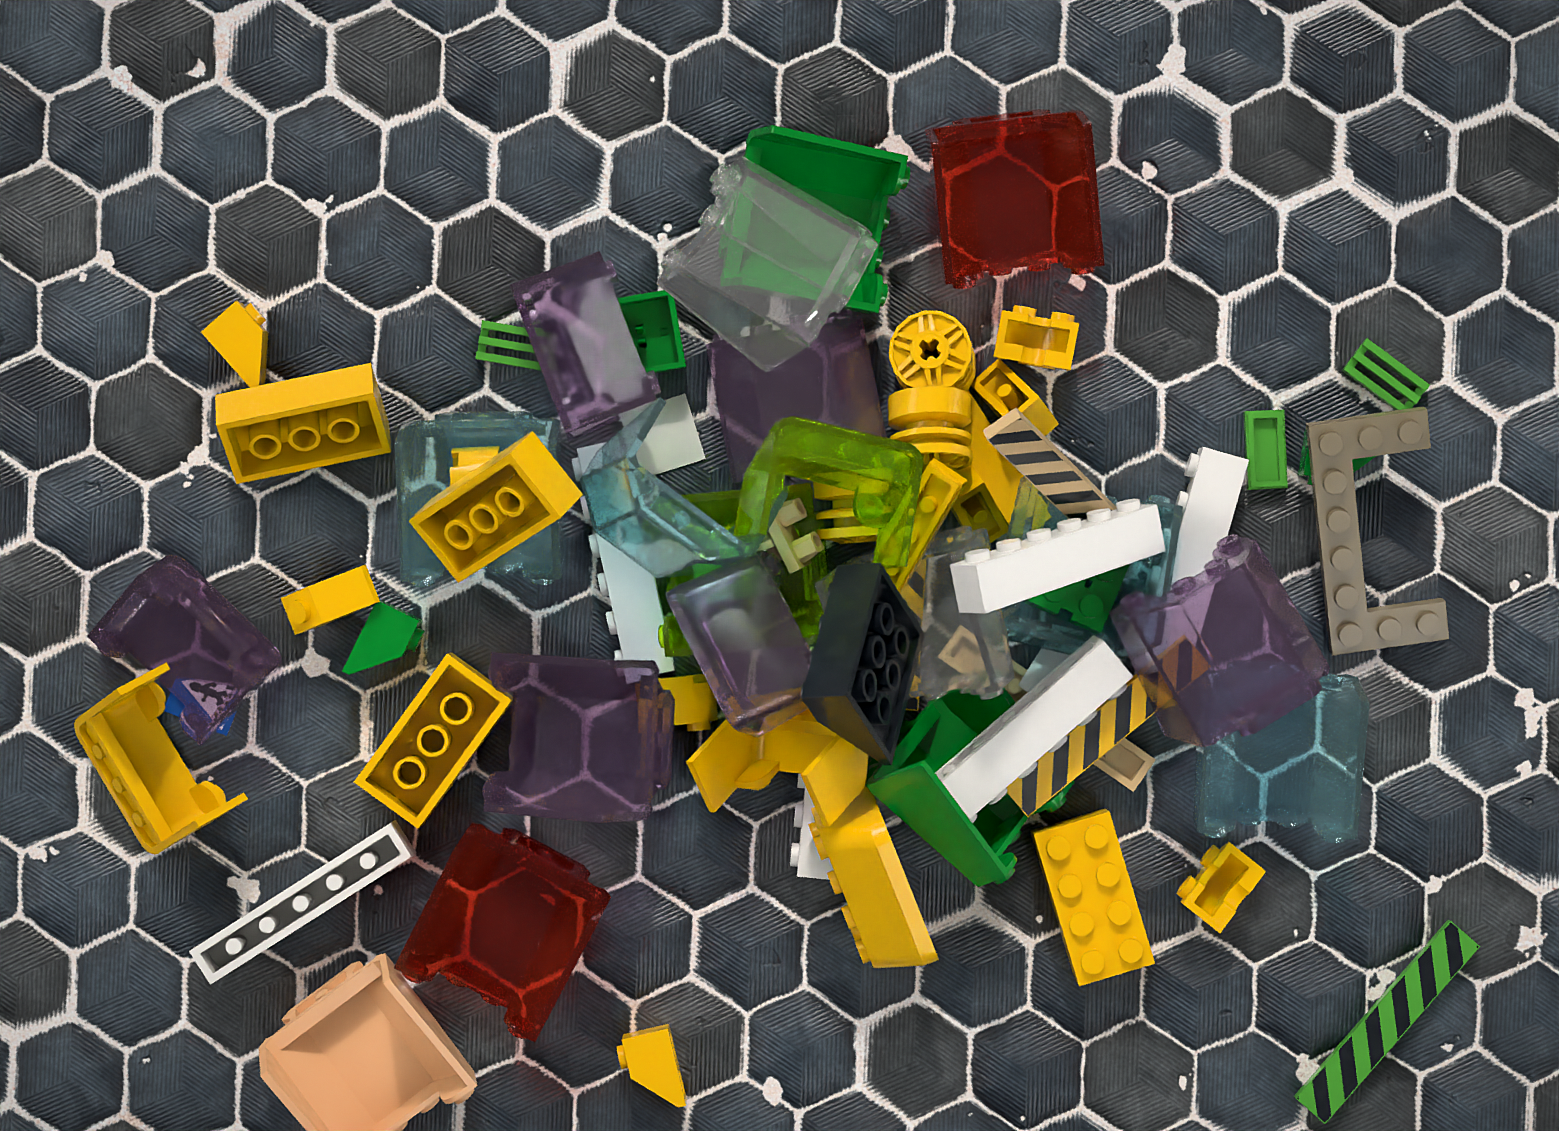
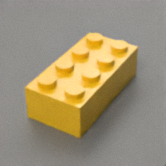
(303, 423)
(496, 507)
(434, 740)
(1092, 897)

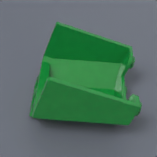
(843, 176)
(926, 805)

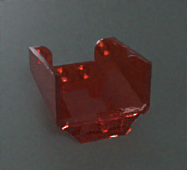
(1015, 194)
(506, 924)

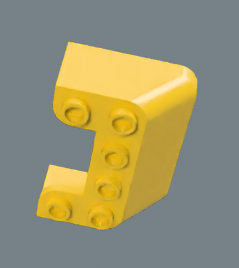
(878, 895)

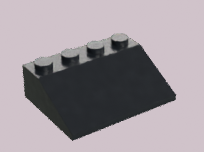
(863, 660)

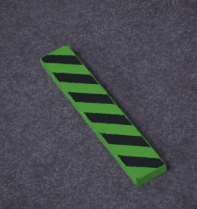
(1386, 1021)

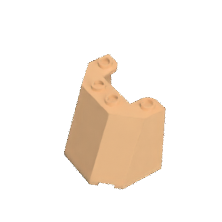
(363, 1054)

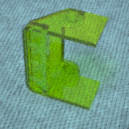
(877, 468)

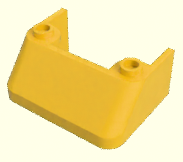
(827, 763)
(144, 766)

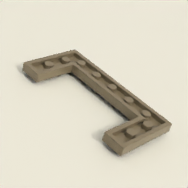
(1331, 451)

